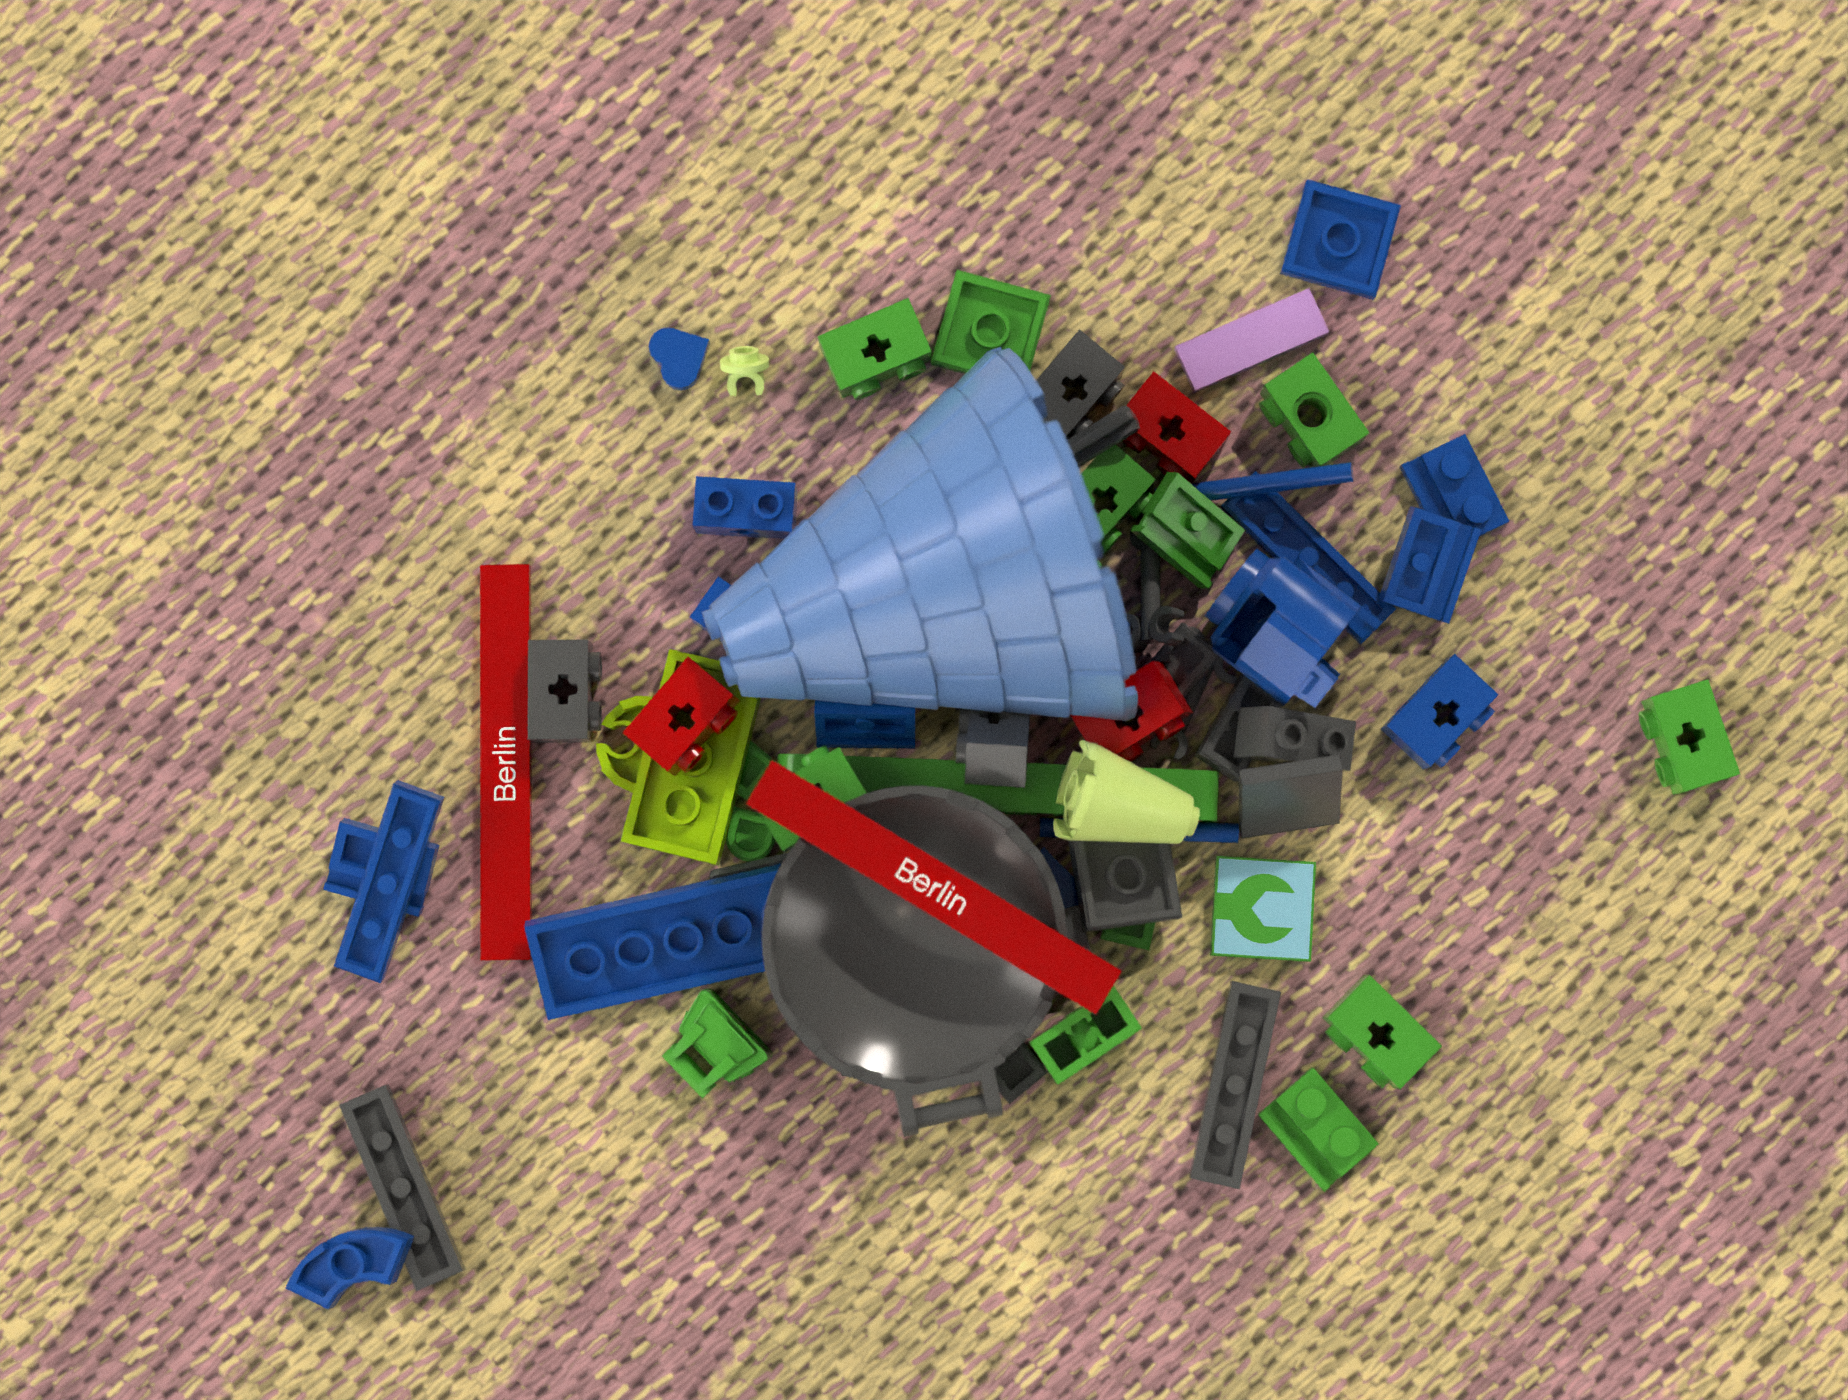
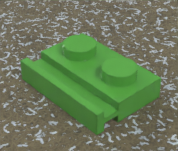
(1187, 530)
(1318, 1129)

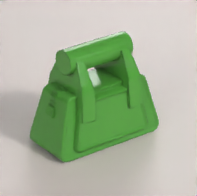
(721, 1039)

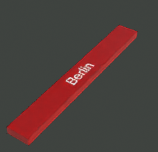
(505, 762)
(933, 887)

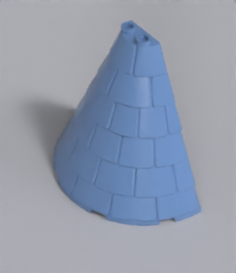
(943, 574)

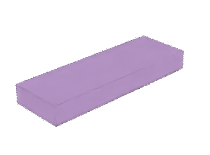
(1251, 340)

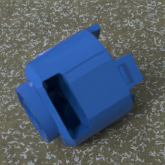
(1280, 623)

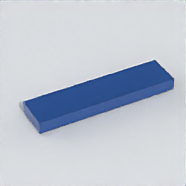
(1287, 534)
(389, 881)

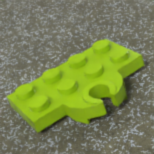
(686, 811)

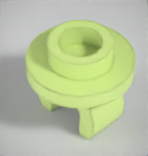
(744, 362)

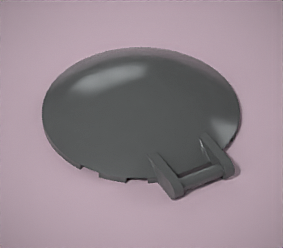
(893, 988)

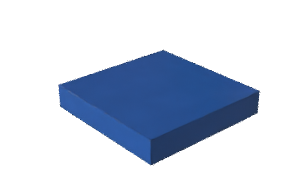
(1340, 239)

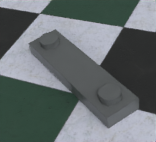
(1235, 1085)
(402, 1185)

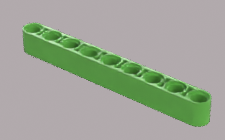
(1036, 798)

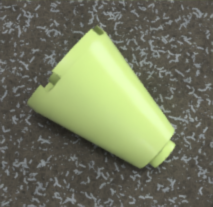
(1120, 802)

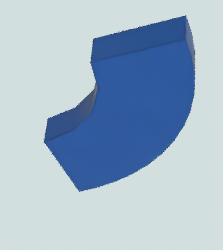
(350, 1259)

